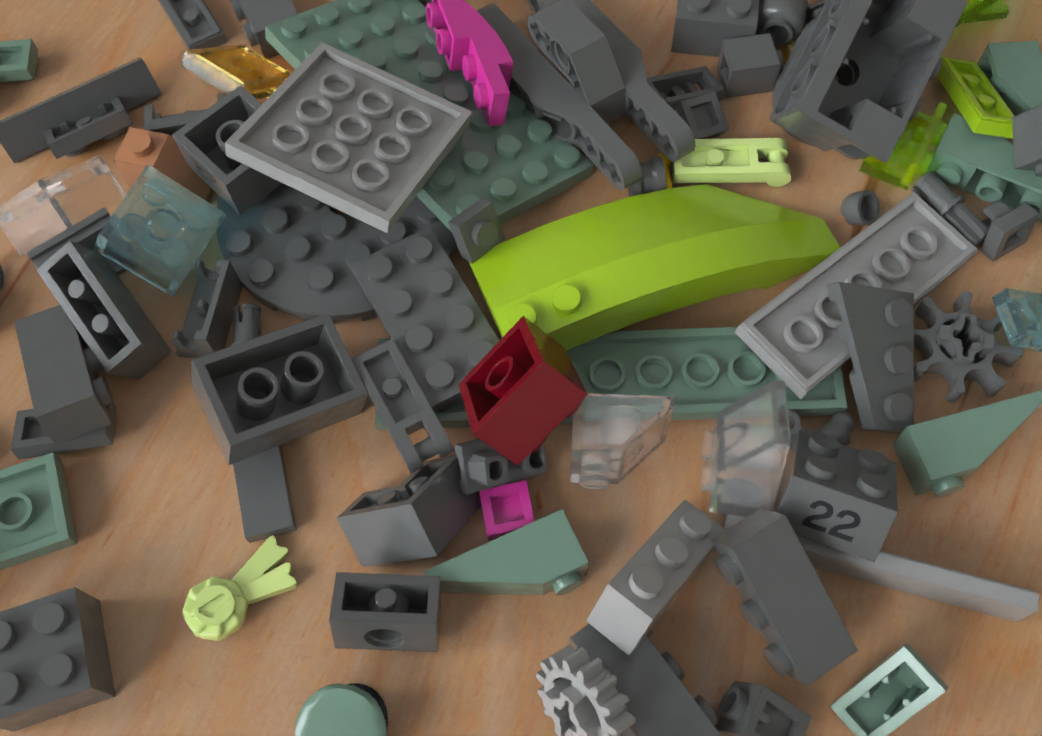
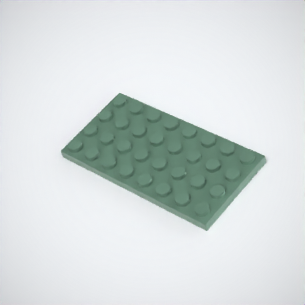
(505, 163)

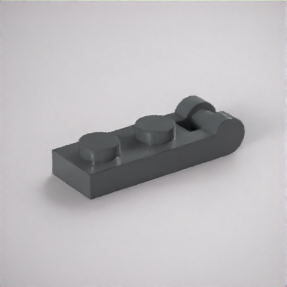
(401, 404)

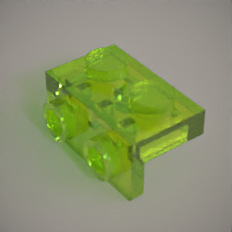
(911, 151)

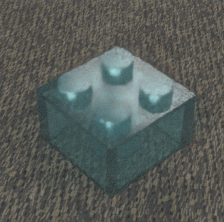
(159, 230)

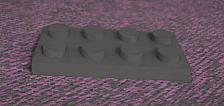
(427, 313)

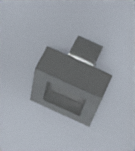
(1006, 228)

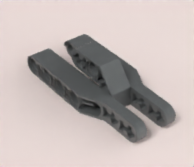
(605, 82)

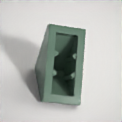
(889, 694)

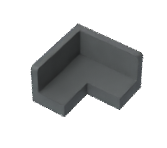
(410, 518)

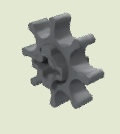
(961, 347)

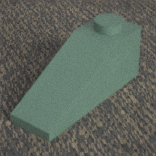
(951, 447)
(522, 562)

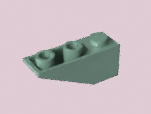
(1015, 73)
(984, 167)

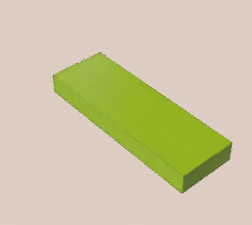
(976, 98)

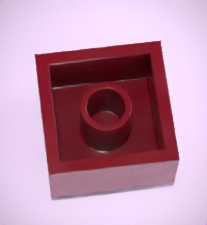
(521, 391)

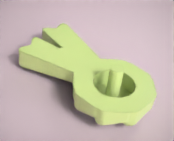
(220, 605)

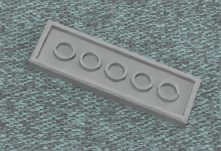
(901, 251)

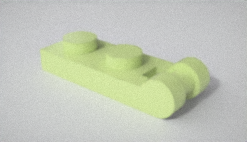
(734, 162)

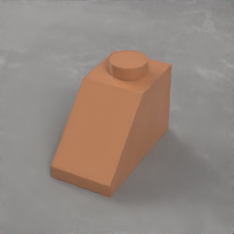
(163, 154)

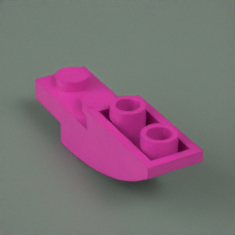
(477, 50)

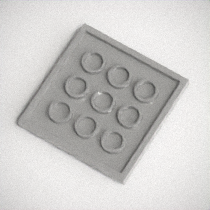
(350, 136)

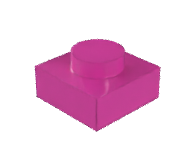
(506, 508)

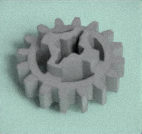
(582, 696)

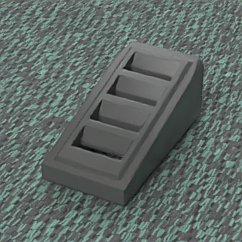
(673, 83)

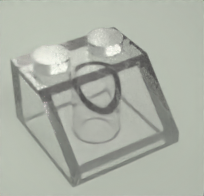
(615, 436)
(747, 452)

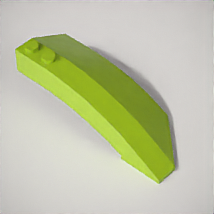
(645, 260)

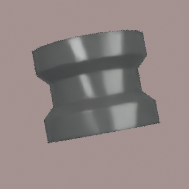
(652, 179)

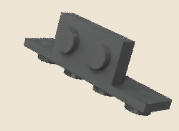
(79, 114)

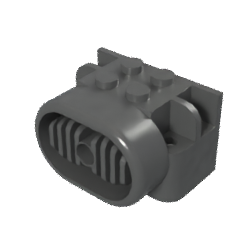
(882, 64)

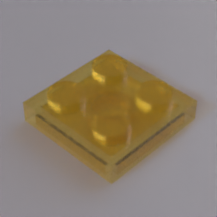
(235, 66)

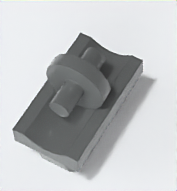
(487, 468)

